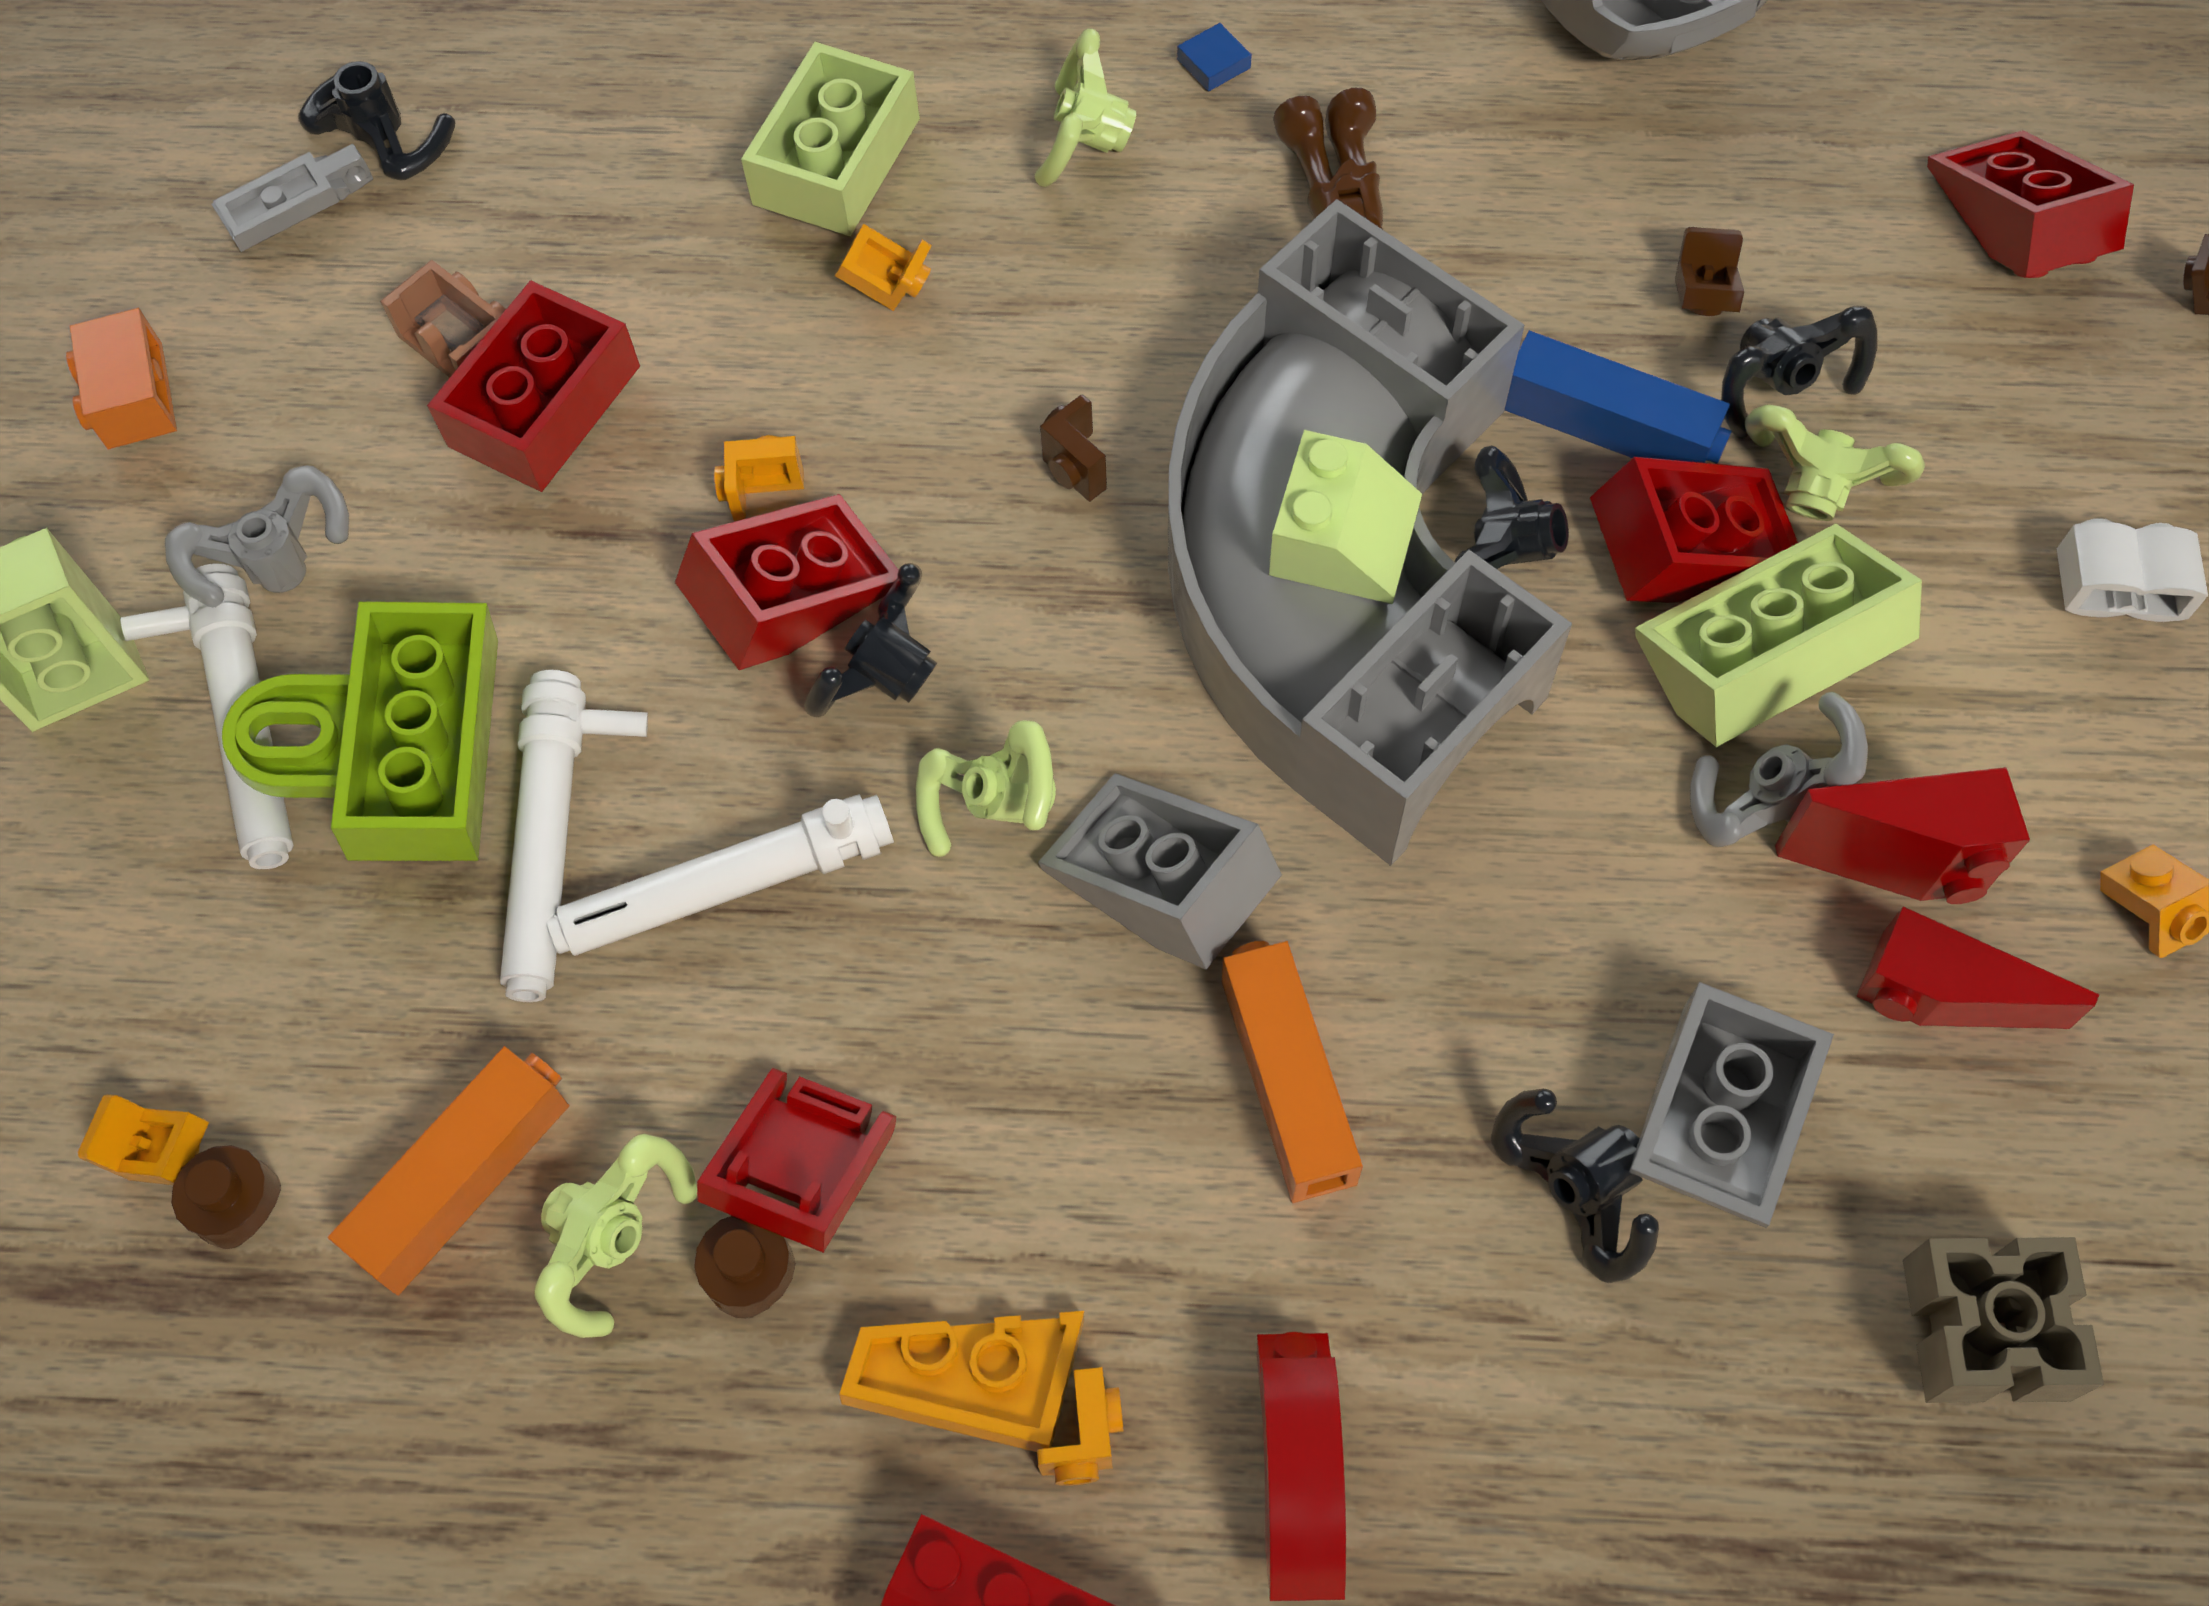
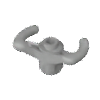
(261, 540)
(1779, 779)

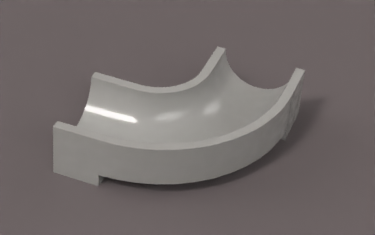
(1329, 688)

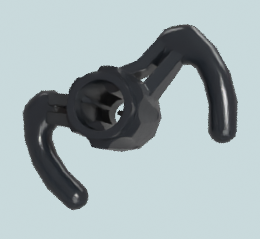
(363, 105)
(1793, 357)
(1511, 525)
(881, 653)
(1584, 1178)

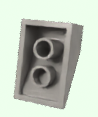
(1165, 867)
(1730, 1103)

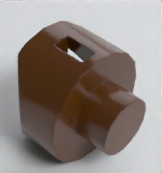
(224, 1195)
(743, 1267)

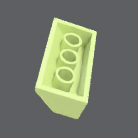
(1781, 632)

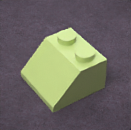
(1344, 519)

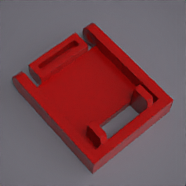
(800, 1151)

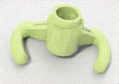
(1085, 109)
(1828, 463)
(1001, 787)
(602, 1228)

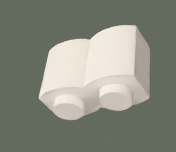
(2131, 571)

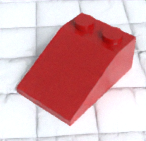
(2034, 202)
(1688, 525)
(783, 577)
(1912, 834)

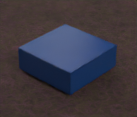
(1214, 57)

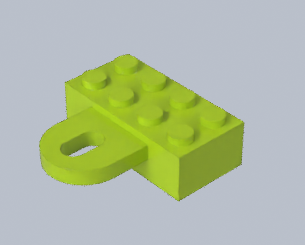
(396, 736)

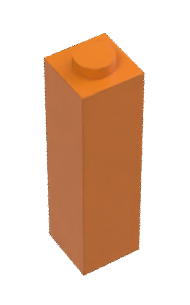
(1290, 1071)
(451, 1169)

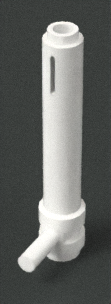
(230, 669)
(549, 744)
(815, 843)

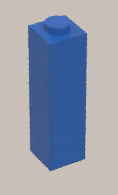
(1614, 404)

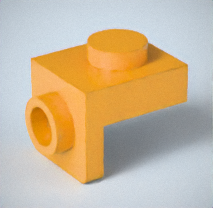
(884, 268)
(757, 467)
(2162, 894)
(141, 1141)
(1097, 1417)

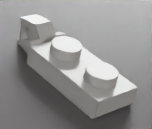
(290, 195)

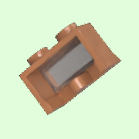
(440, 315)

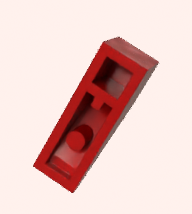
(1951, 979)

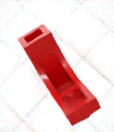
(1302, 1467)

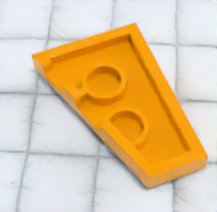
(970, 1379)

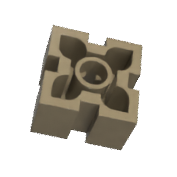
(2020, 1285)

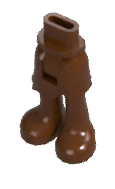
(1347, 123)

